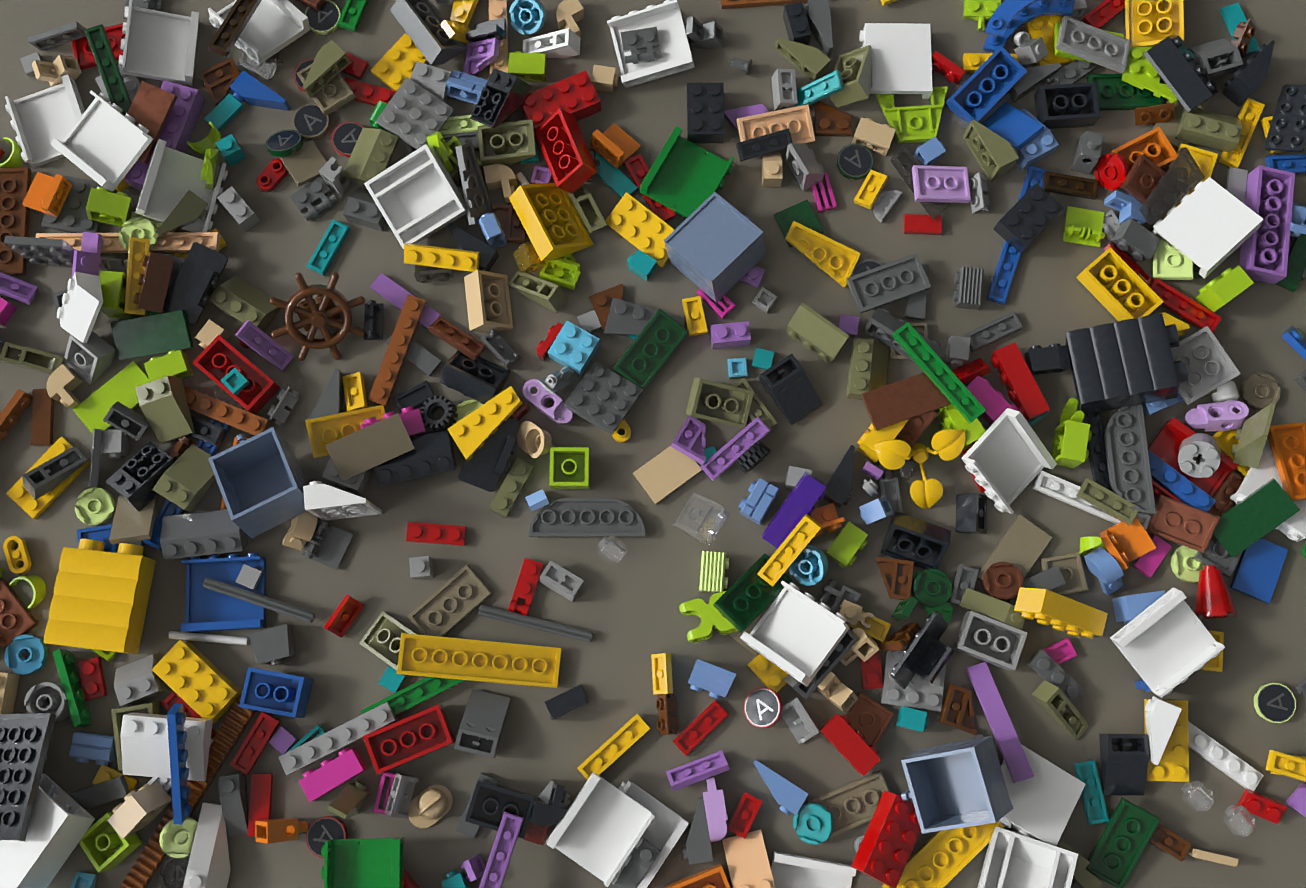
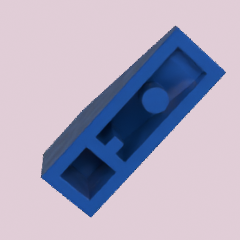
(257, 94)

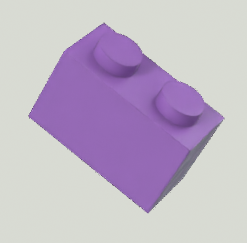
(730, 335)

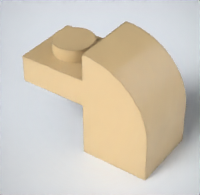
(568, 14)
(53, 71)
(498, 177)
(61, 384)
(301, 530)
(864, 647)
(837, 692)

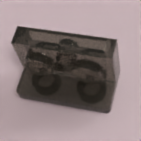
(265, 69)
(425, 274)

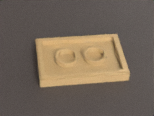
(666, 473)

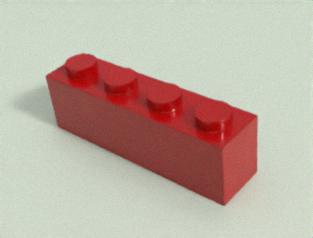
(1019, 382)

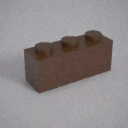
(153, 282)

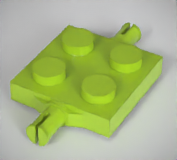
(980, 11)

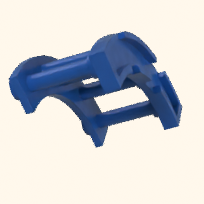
(1017, 13)

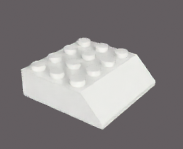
(417, 196)
(1025, 863)

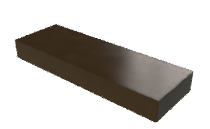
(1070, 185)

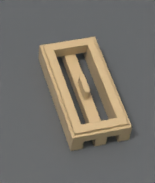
(1222, 859)

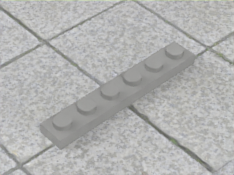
(337, 738)

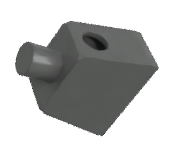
(1089, 147)

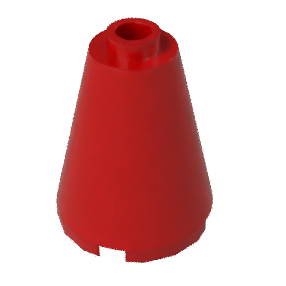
(1213, 596)

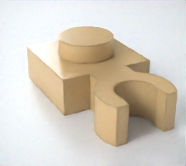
(853, 614)

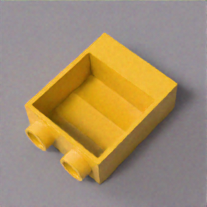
(100, 598)

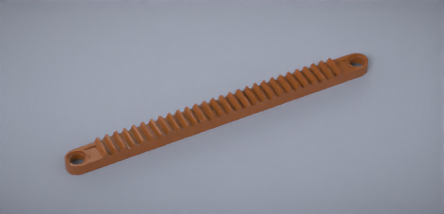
(220, 749)

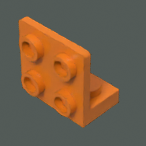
(614, 145)
(47, 193)
(827, 518)
(1127, 542)

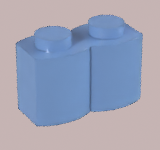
(492, 230)

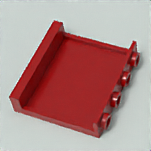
(1167, 446)

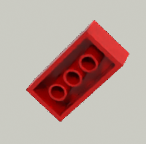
(571, 94)
(565, 151)
(221, 358)
(409, 739)
(888, 840)

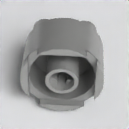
(1199, 466)
(39, 696)

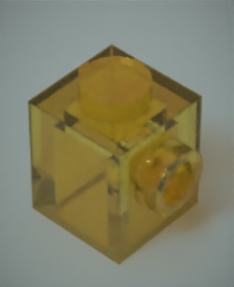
(527, 258)

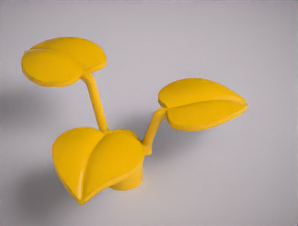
(893, 453)

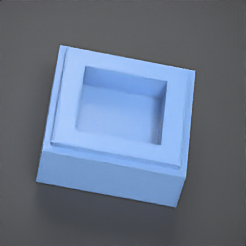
(537, 500)

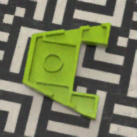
(1143, 75)
(914, 122)

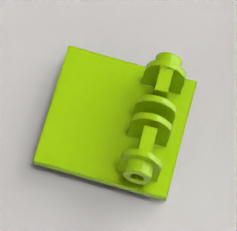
(1083, 226)

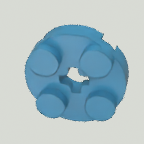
(37, 657)

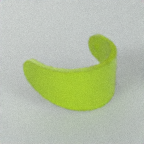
(208, 142)
(15, 159)
(1069, 412)
(1089, 544)
(38, 586)

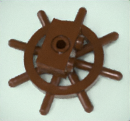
(316, 314)

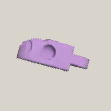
(557, 412)
(1217, 416)
(715, 811)

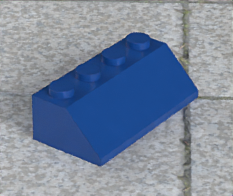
(986, 86)

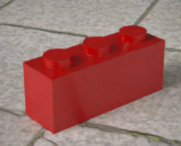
(850, 744)

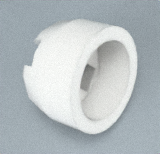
(1020, 37)

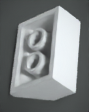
(81, 305)

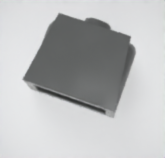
(273, 644)

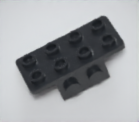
(1289, 121)
(195, 282)
(491, 459)
(926, 653)

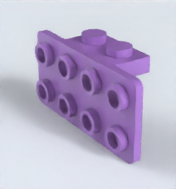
(88, 259)

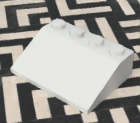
(334, 503)
(147, 745)

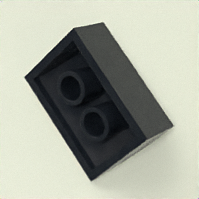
(474, 379)
(916, 541)

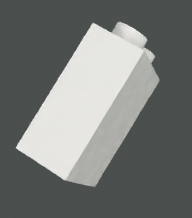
(52, 835)

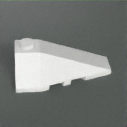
(210, 852)

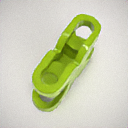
(710, 619)

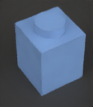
(930, 152)
(876, 510)

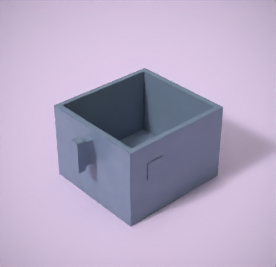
(715, 246)
(260, 482)
(956, 785)

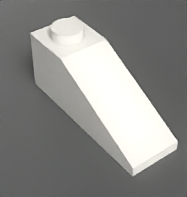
(555, 44)
(1160, 722)

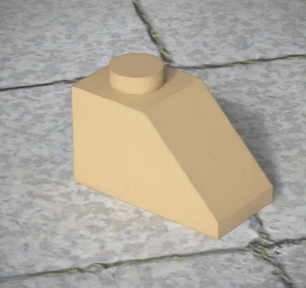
(772, 170)

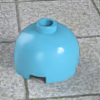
(527, 16)
(809, 566)

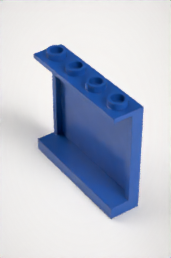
(216, 611)

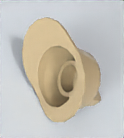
(533, 439)
(430, 806)

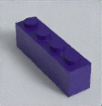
(794, 508)

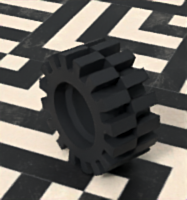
(432, 406)
(752, 456)

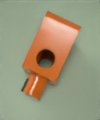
(279, 830)

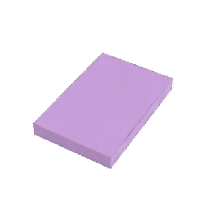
(941, 184)

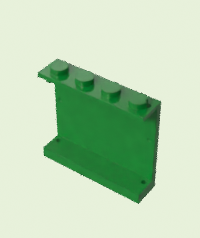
(684, 175)
(363, 863)

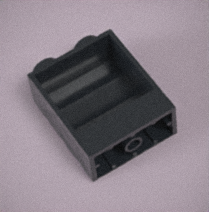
(1125, 363)

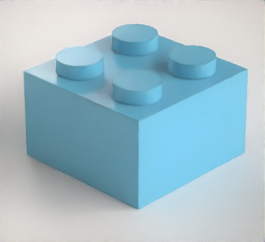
(574, 348)

